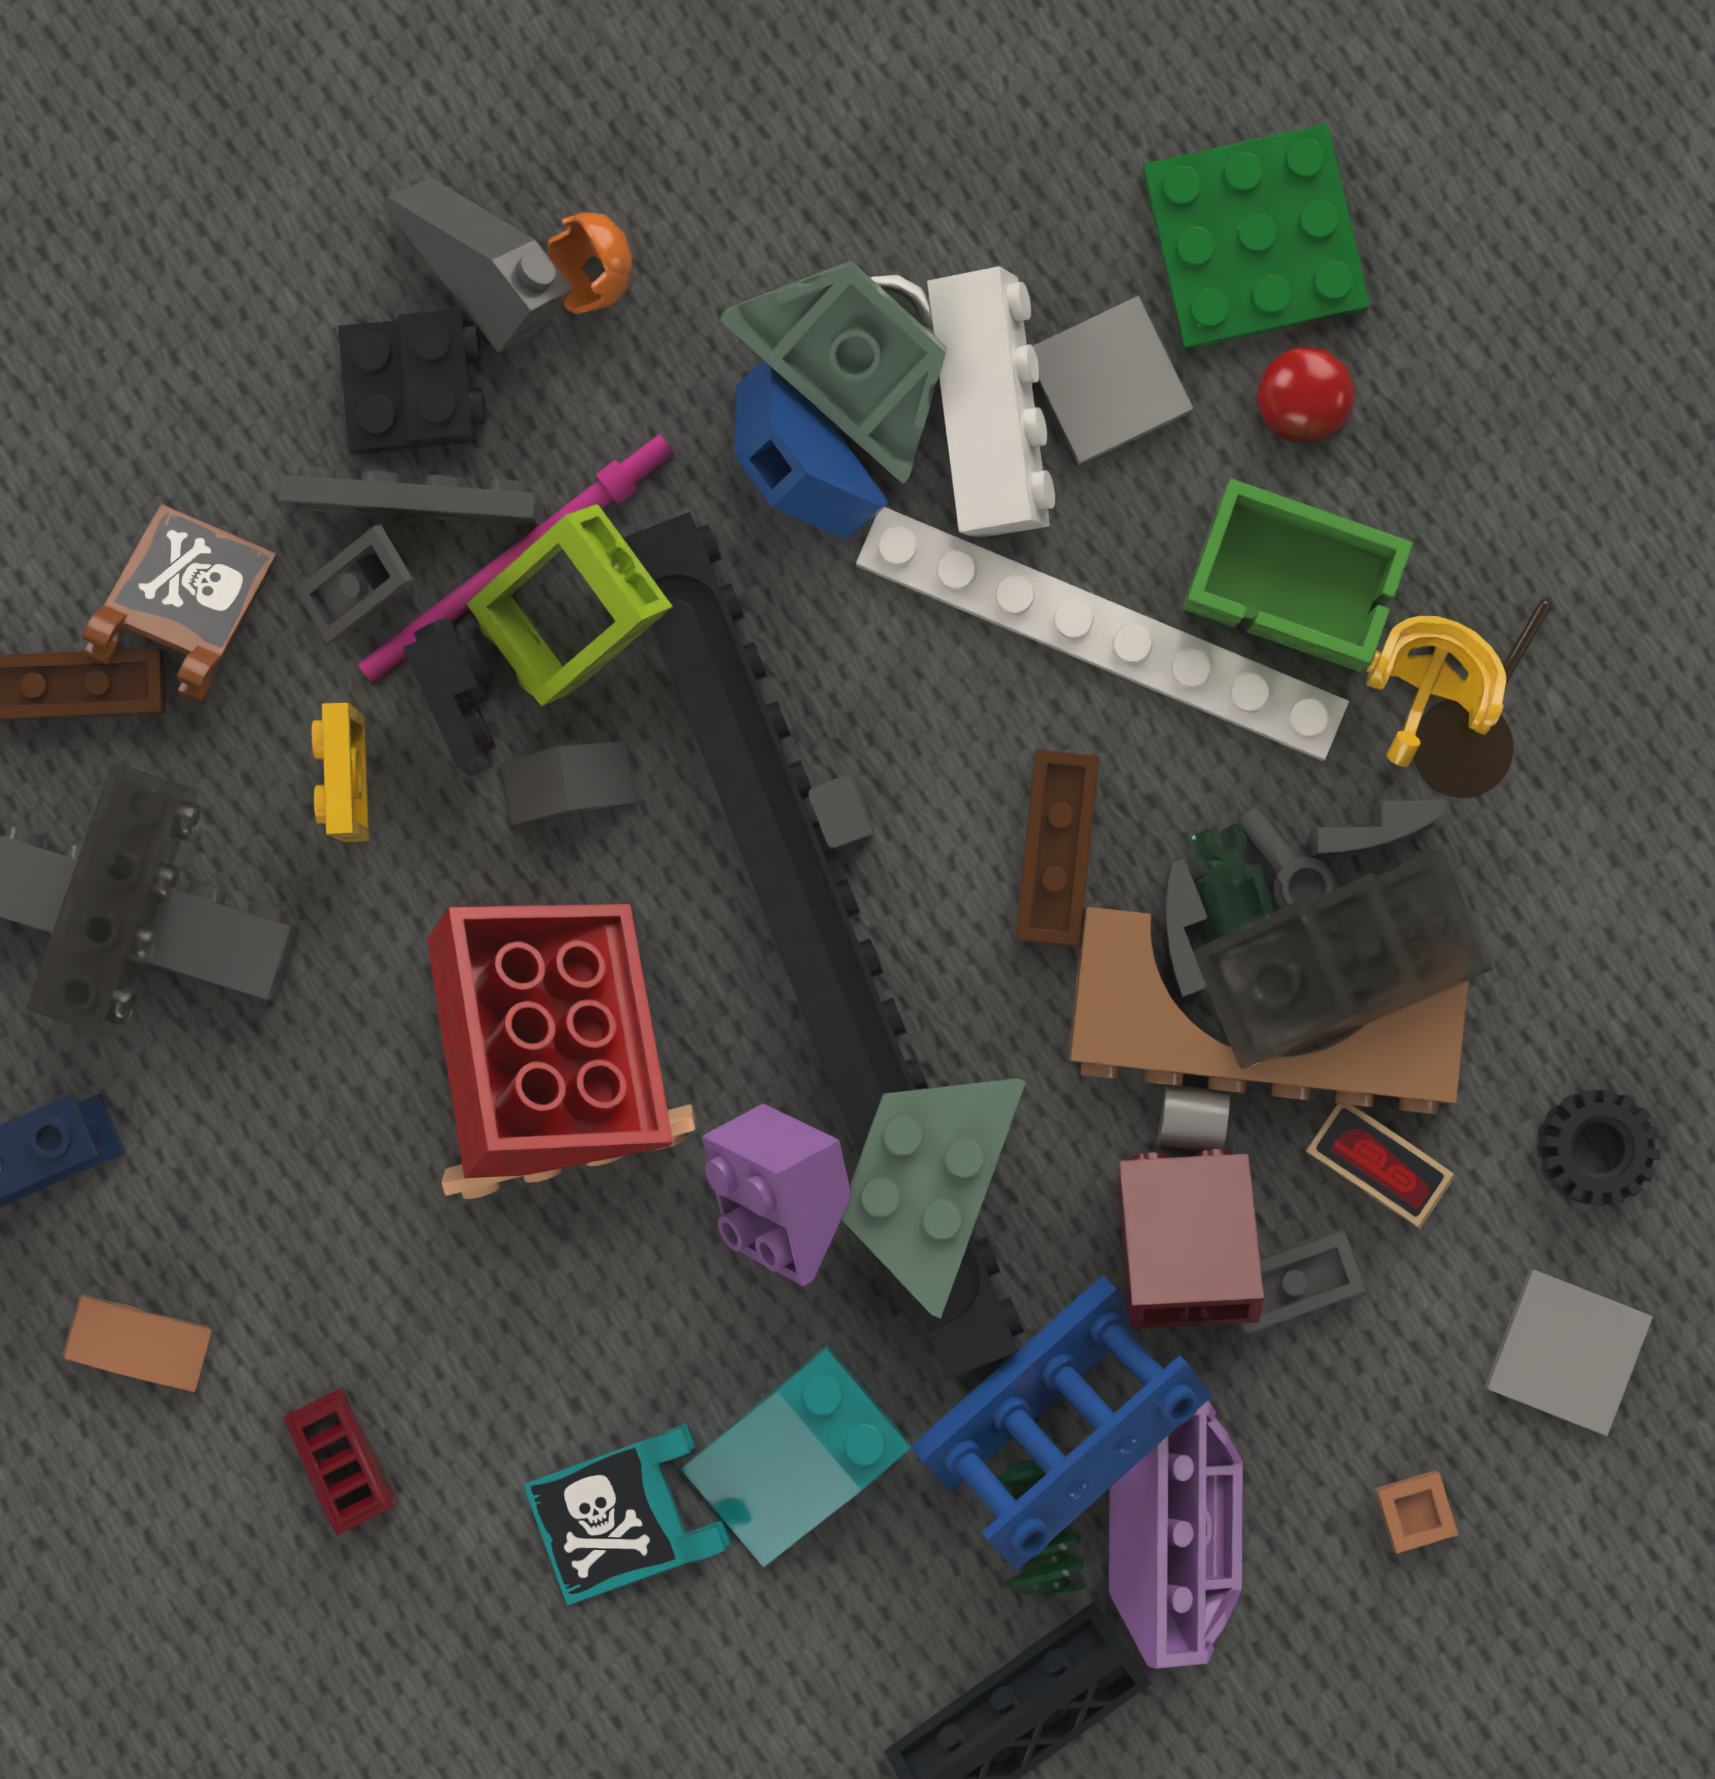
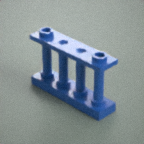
(1025, 1387)

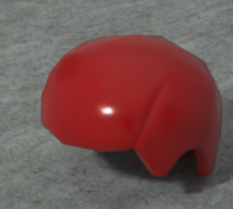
(1306, 395)

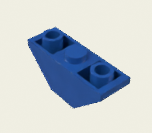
(800, 456)

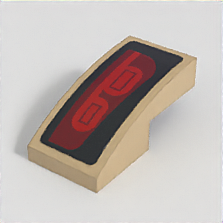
(1381, 1163)

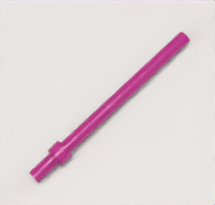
(614, 483)

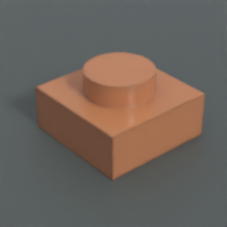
(1416, 1511)

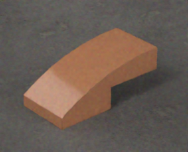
(137, 1343)

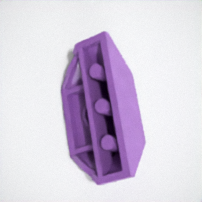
(1178, 1543)

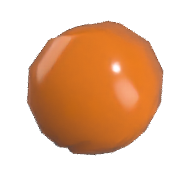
(587, 237)

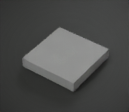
(1109, 381)
(1568, 1352)

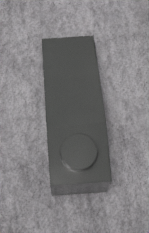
(482, 260)

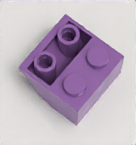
(777, 1189)

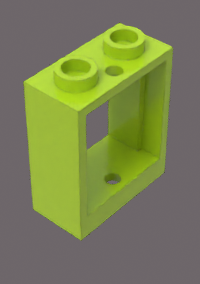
(611, 573)

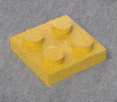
(344, 797)

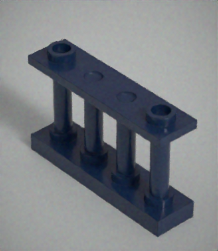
(54, 1145)

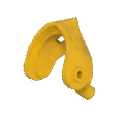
(1479, 693)

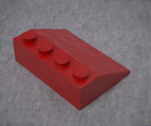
(546, 1037)

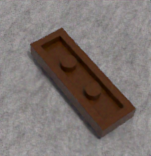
(81, 686)
(1057, 848)

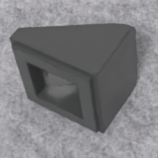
(841, 812)

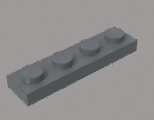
(383, 495)

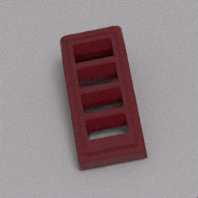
(372, 1472)

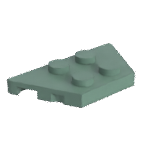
(849, 356)
(928, 1179)

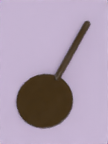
(1457, 757)

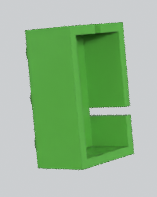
(1297, 575)

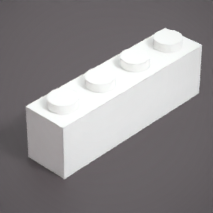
(990, 403)

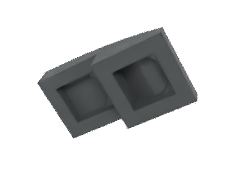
(1391, 822)
(1182, 910)

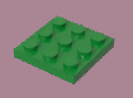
(1255, 236)

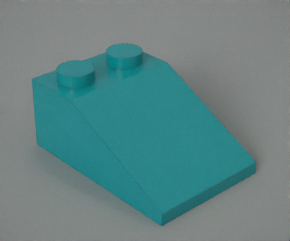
(796, 1456)

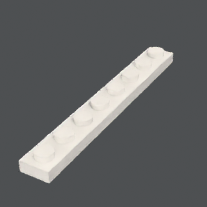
(1102, 633)

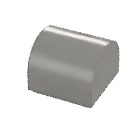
(1193, 1118)

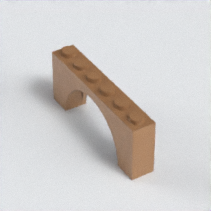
(1132, 1022)

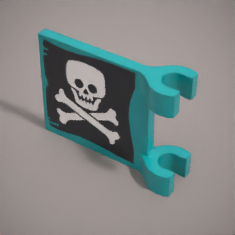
(617, 1518)

